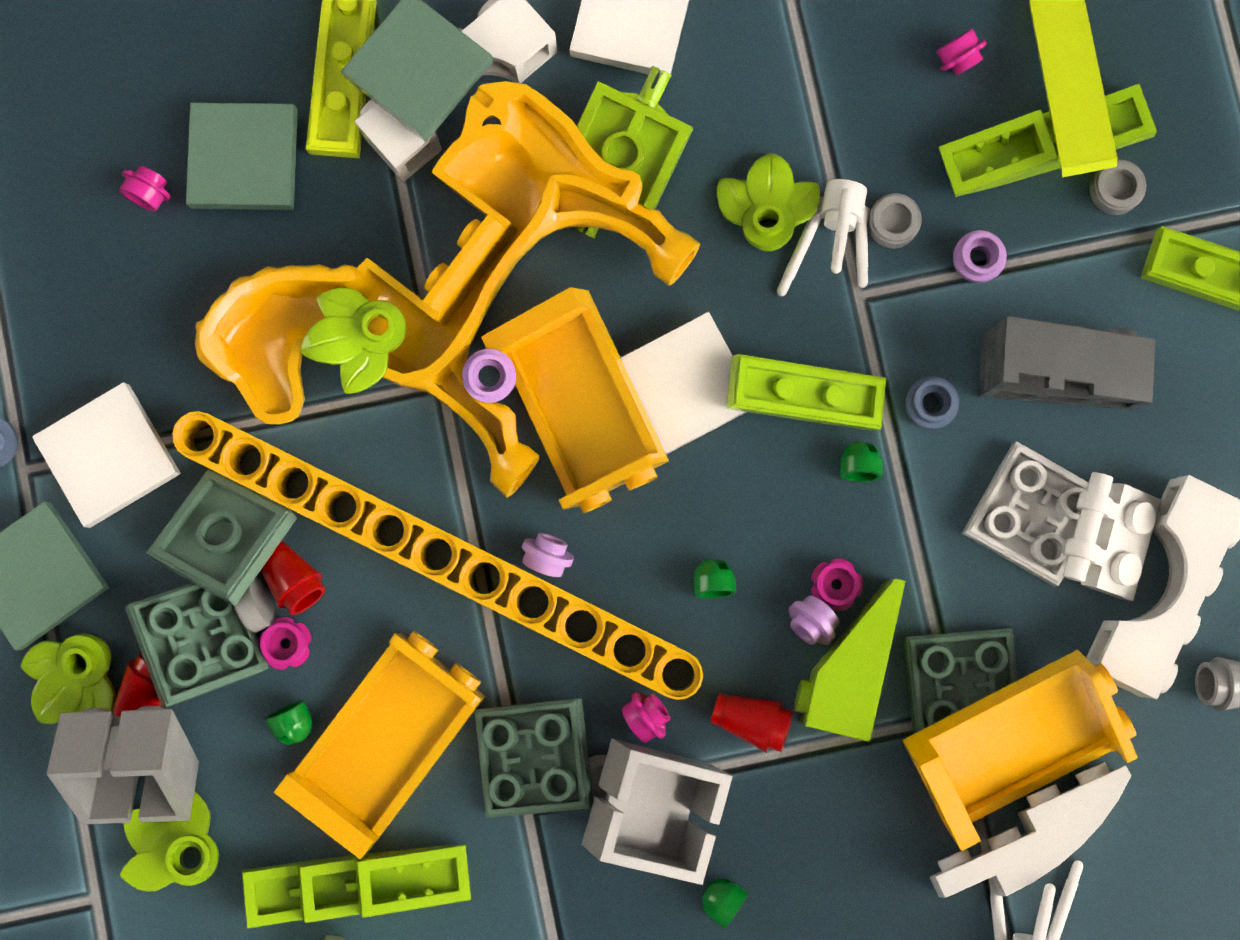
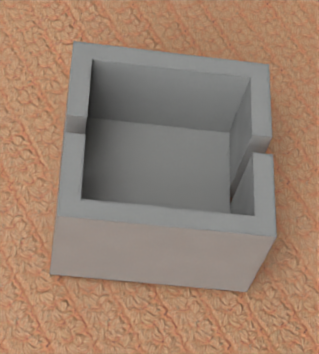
(102, 756)
(648, 809)

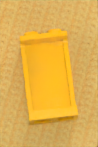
(580, 398)
(1019, 741)
(382, 743)

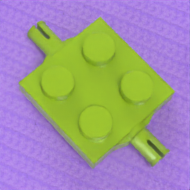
(635, 135)

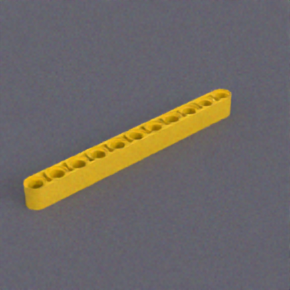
(364, 526)

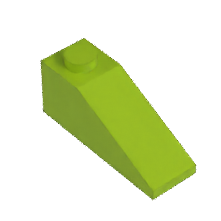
(850, 676)

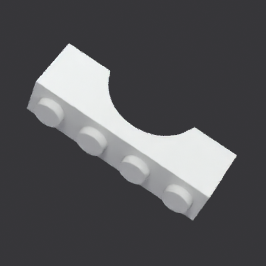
(518, 45)
(1195, 530)

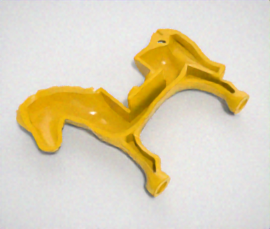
(528, 183)

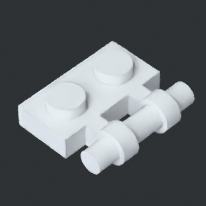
(1111, 537)

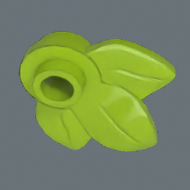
(768, 195)
(346, 337)
(63, 682)
(162, 848)

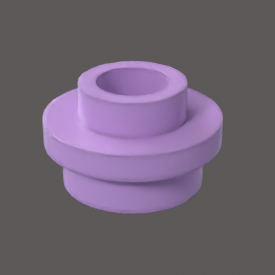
(990, 246)
(493, 358)
(546, 555)
(813, 620)

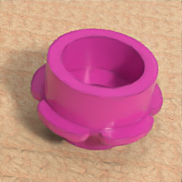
(961, 52)
(144, 188)
(850, 584)
(271, 645)
(646, 716)

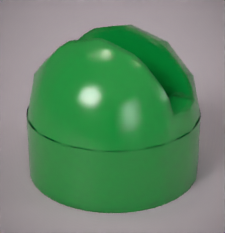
(861, 463)
(714, 580)
(290, 723)
(723, 900)

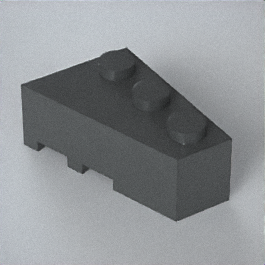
(1066, 364)

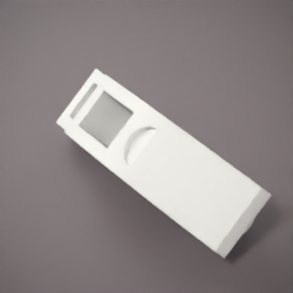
(1054, 830)

